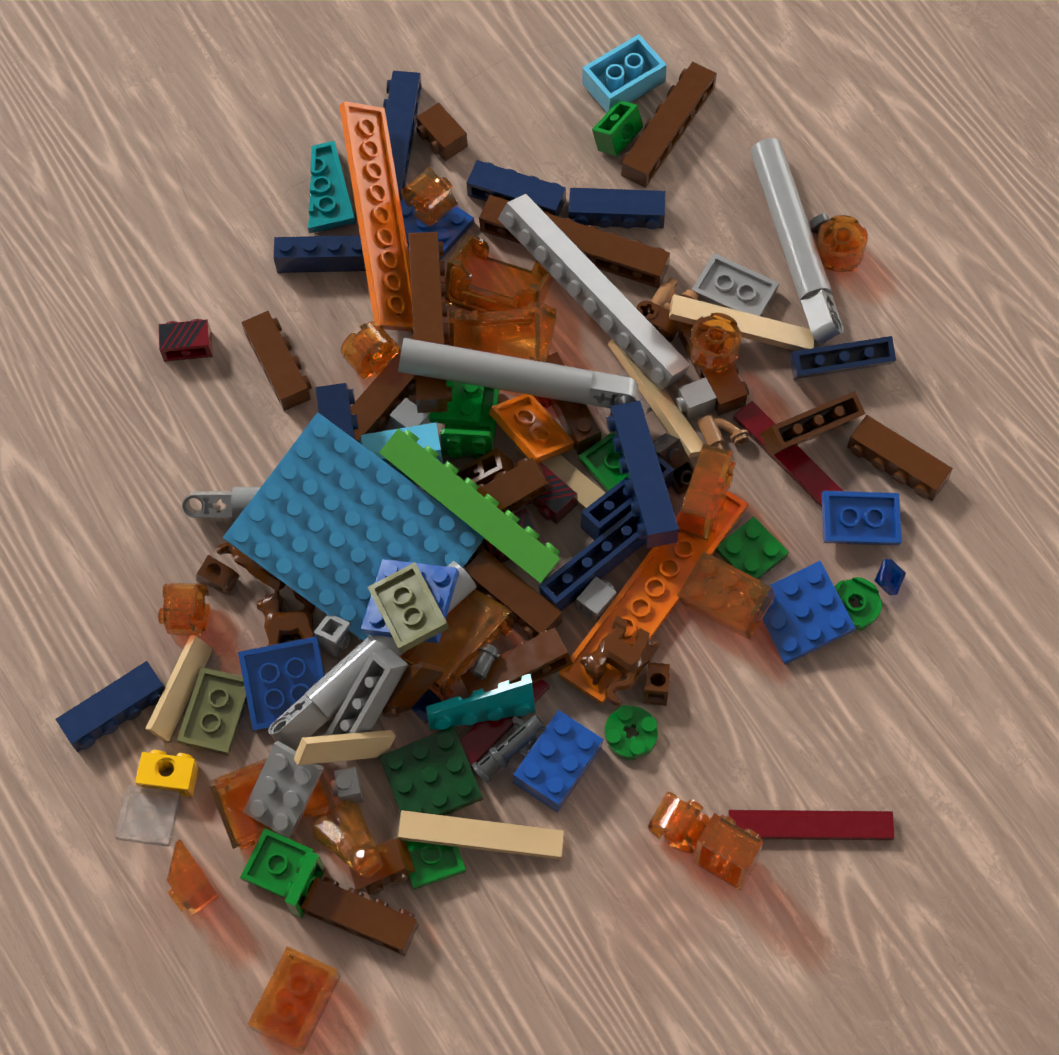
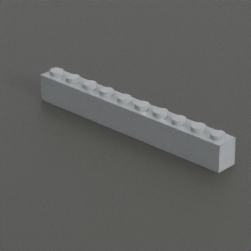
(594, 292)

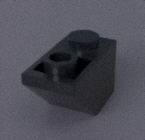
(673, 453)

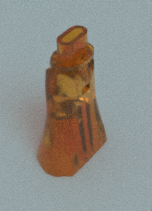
(349, 840)

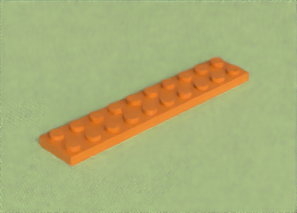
(378, 214)
(649, 596)

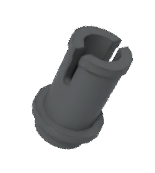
(484, 661)

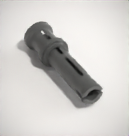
(500, 755)

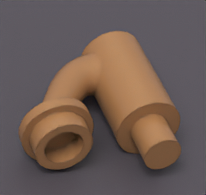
(667, 290)
(710, 430)

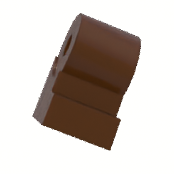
(217, 575)
(657, 684)

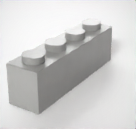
(369, 693)

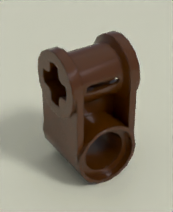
(659, 319)

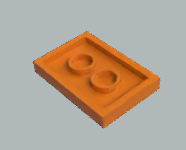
(531, 427)

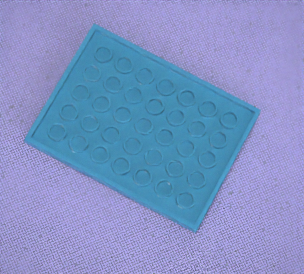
(335, 516)

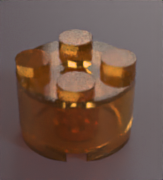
(429, 196)
(842, 243)
(715, 342)
(369, 350)
(184, 609)
(679, 822)

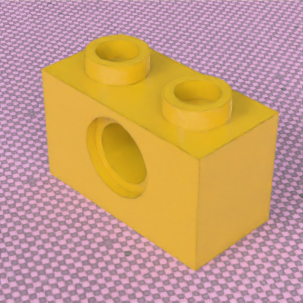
(181, 780)

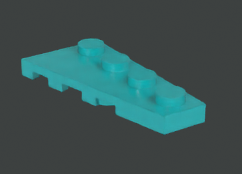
(328, 191)
(504, 702)

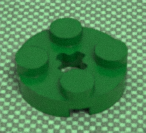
(868, 597)
(630, 717)

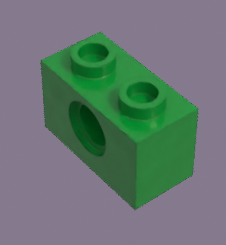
(617, 128)

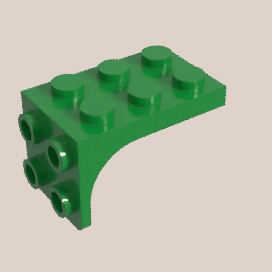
(471, 440)

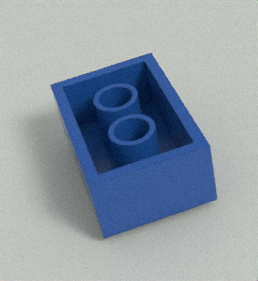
(557, 761)

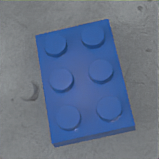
(861, 518)

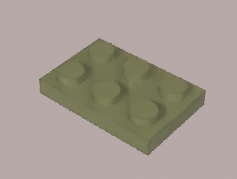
(408, 607)
(214, 712)

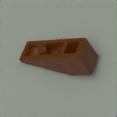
(486, 467)
(411, 687)

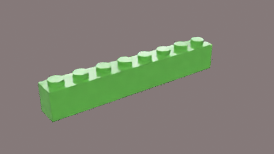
(470, 506)

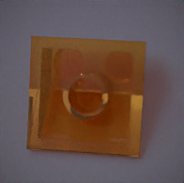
(188, 883)

